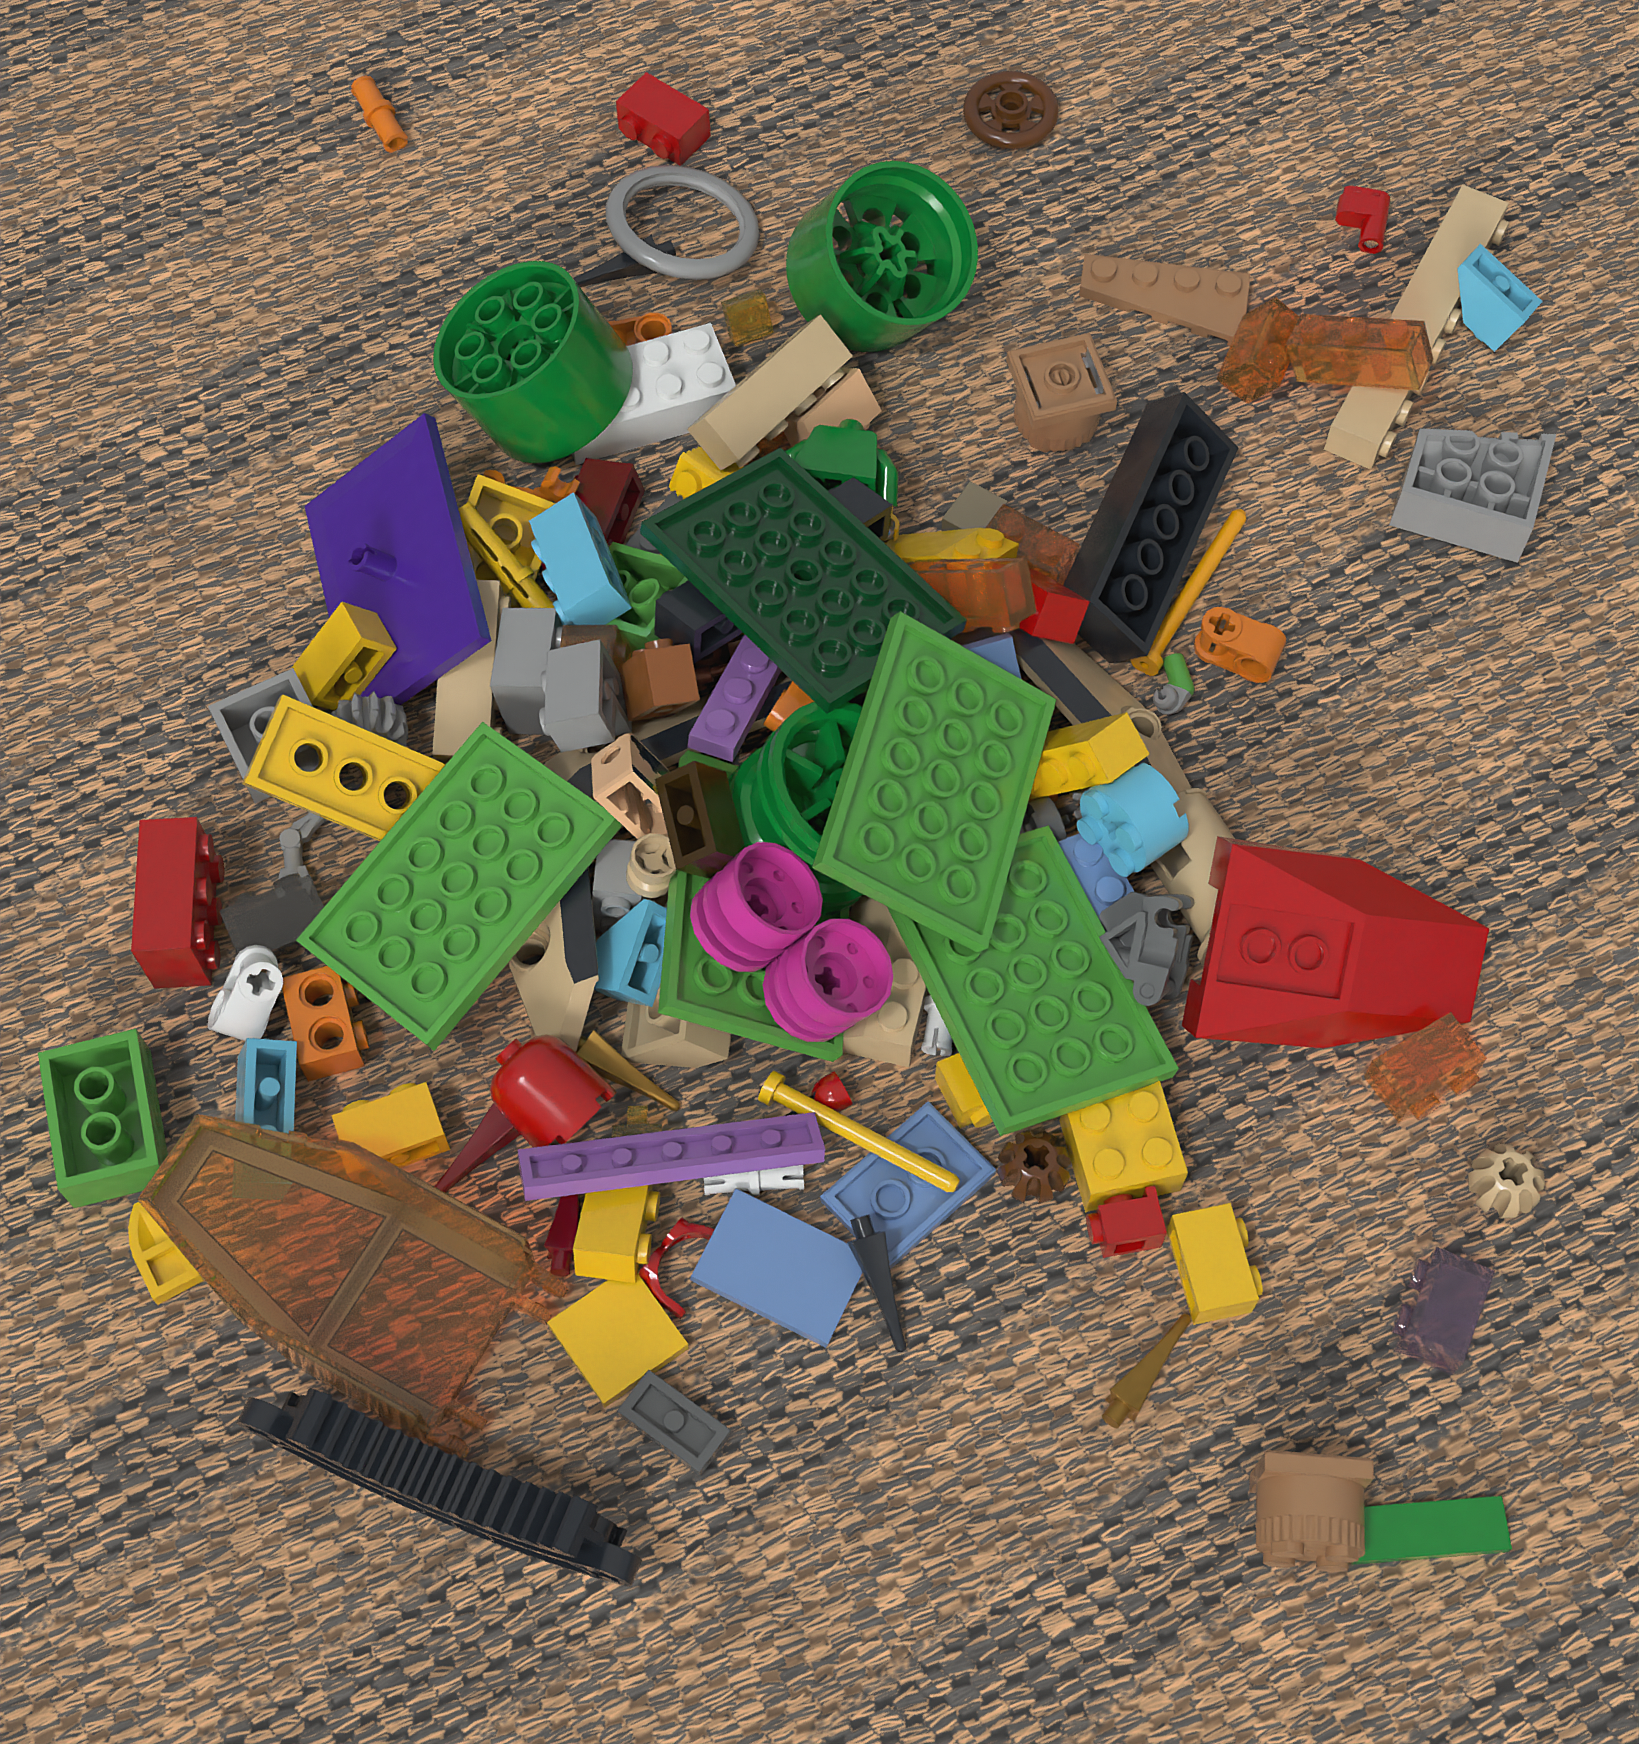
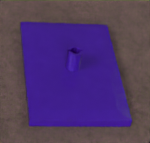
(398, 548)

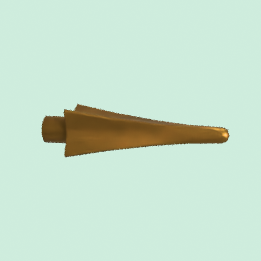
(615, 1067)
(1132, 1390)

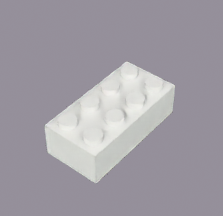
(670, 389)

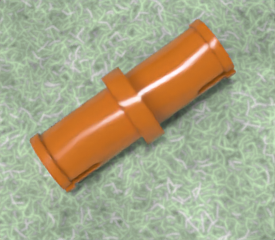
(379, 114)

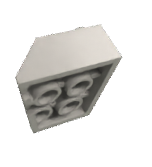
(1474, 489)

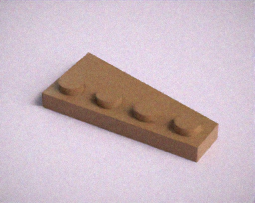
(1185, 295)

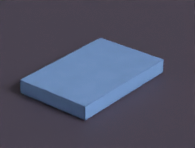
(901, 1201)
(779, 1268)

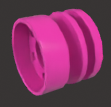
(756, 907)
(828, 980)

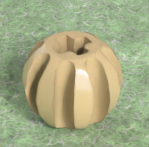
(1506, 1181)

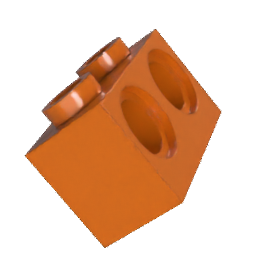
(316, 1024)

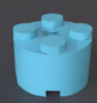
(1132, 819)

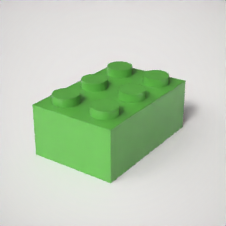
(644, 580)
(103, 1117)

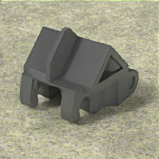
(1149, 944)

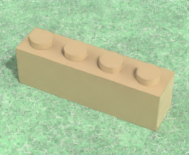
(770, 393)
(465, 691)

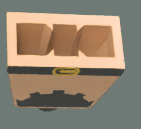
(624, 780)

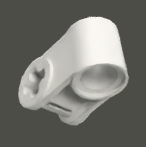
(246, 1002)

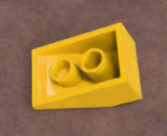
(508, 514)
(954, 544)

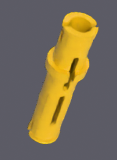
(489, 546)

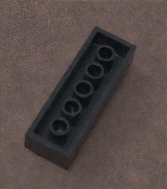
(1149, 526)

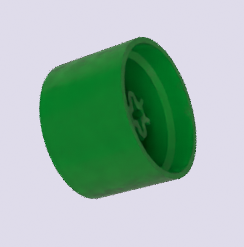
(932, 232)
(533, 362)

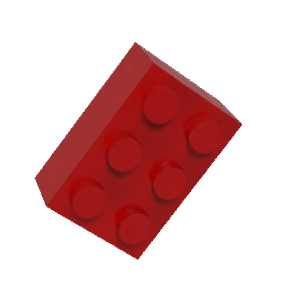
(176, 903)

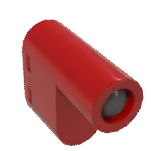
(1365, 210)

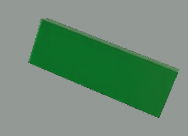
(1435, 1530)

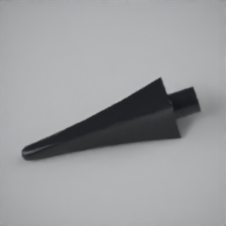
(622, 266)
(872, 1257)

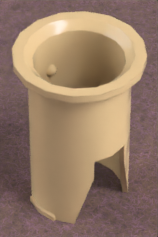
(1188, 864)

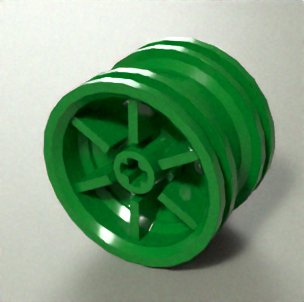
(790, 785)

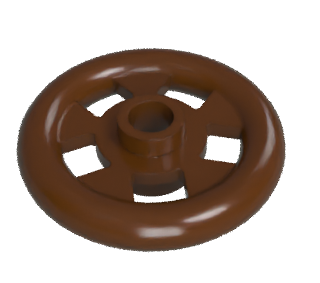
(1010, 109)

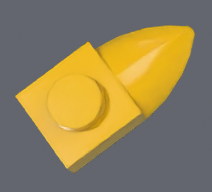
(158, 1258)

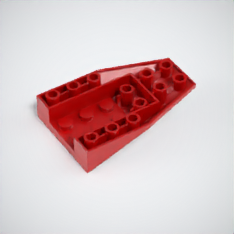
(1326, 952)

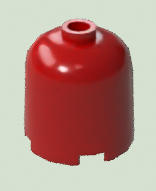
(546, 1089)

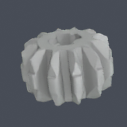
(375, 715)

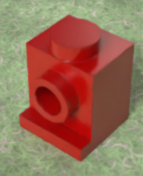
(1127, 1224)

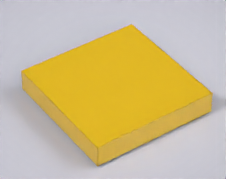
(617, 1337)

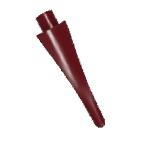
(489, 1137)
(563, 1234)

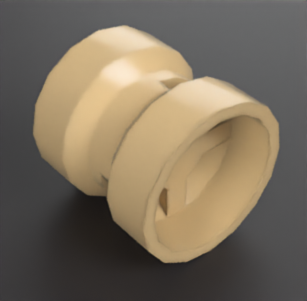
(654, 855)

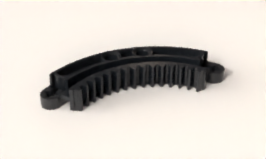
(444, 1486)

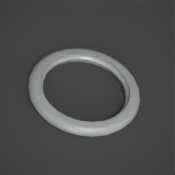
(672, 265)

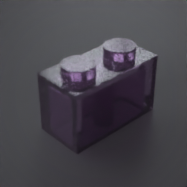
(1443, 1310)

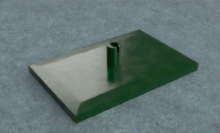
(797, 574)

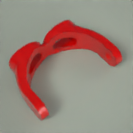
(649, 1273)

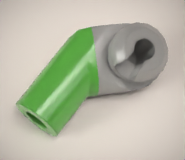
(1178, 689)

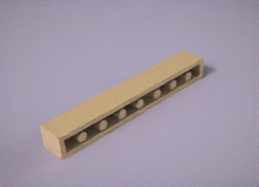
(1433, 295)

